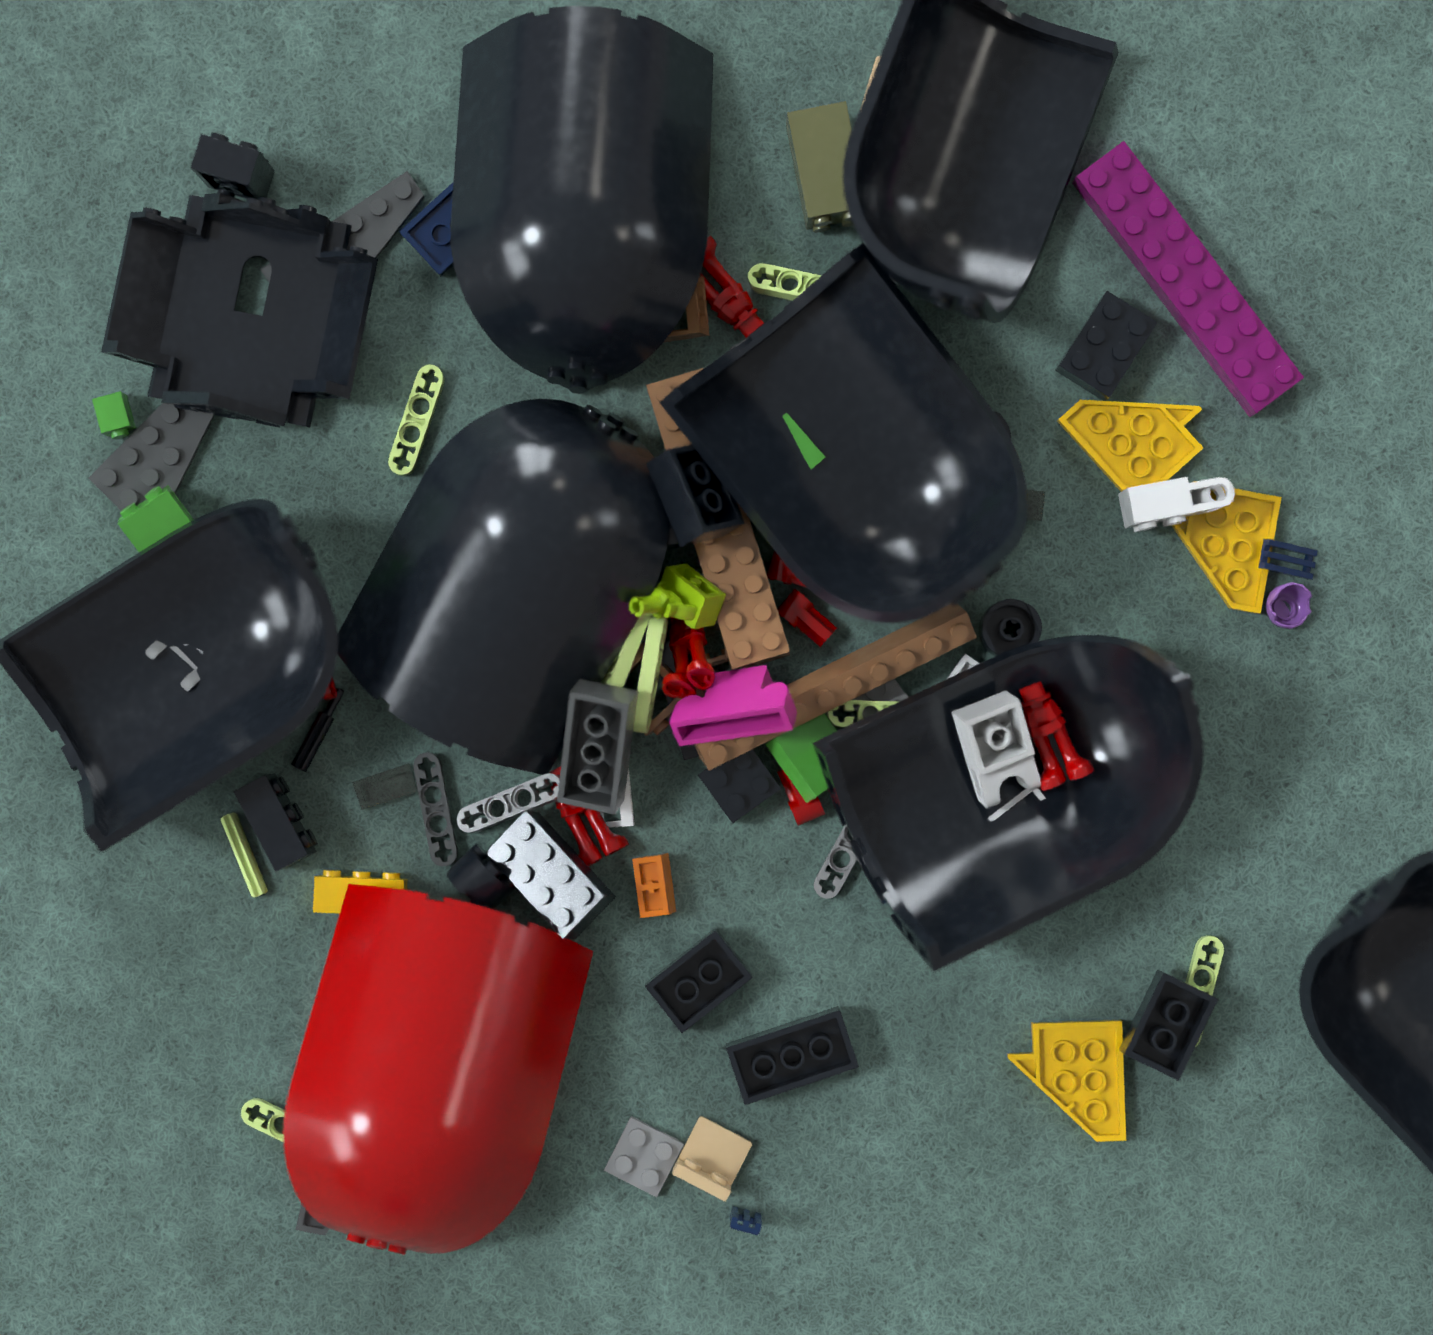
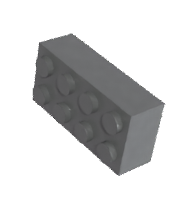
(597, 746)

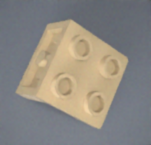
(712, 1158)

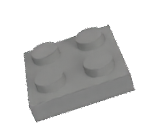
(643, 1156)

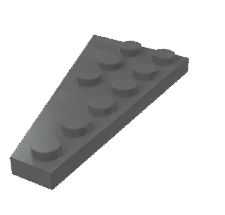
(378, 216)
(153, 455)

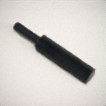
(316, 734)

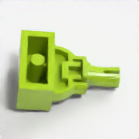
(682, 595)

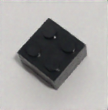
(739, 784)

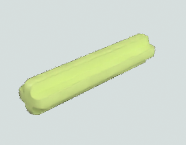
(244, 854)

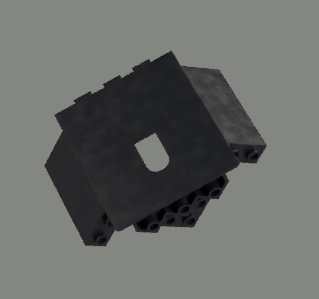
(181, 296)

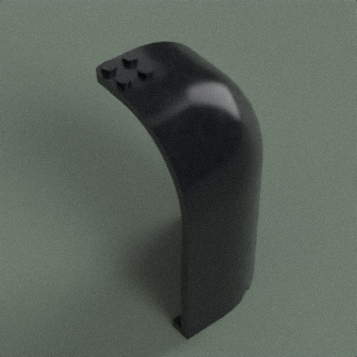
(970, 148)
(581, 188)
(916, 468)
(510, 580)
(143, 743)
(972, 880)
(1372, 999)

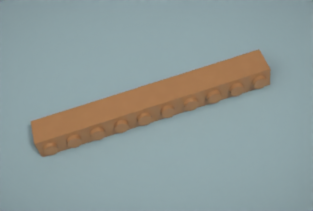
(858, 674)

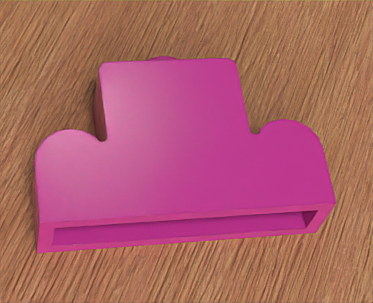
(734, 707)

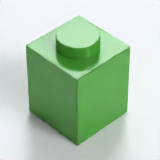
(114, 415)

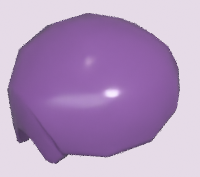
(1297, 597)

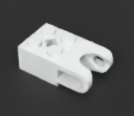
(1172, 501)
(996, 745)

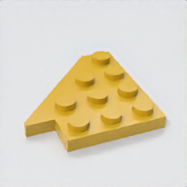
(1133, 440)
(1230, 546)
(1081, 1072)

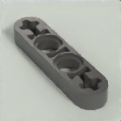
(430, 810)

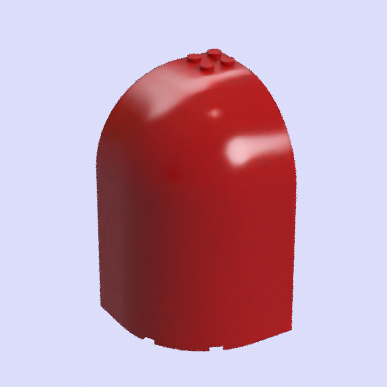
(429, 1069)

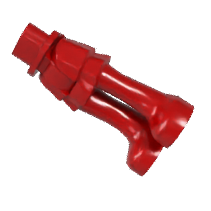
(733, 302)
(687, 676)
(1045, 718)
(607, 839)

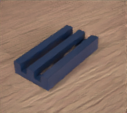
(1307, 563)
(745, 1217)

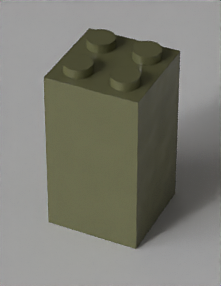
(818, 151)

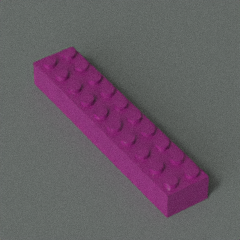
(1187, 279)

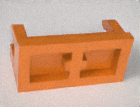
(654, 885)

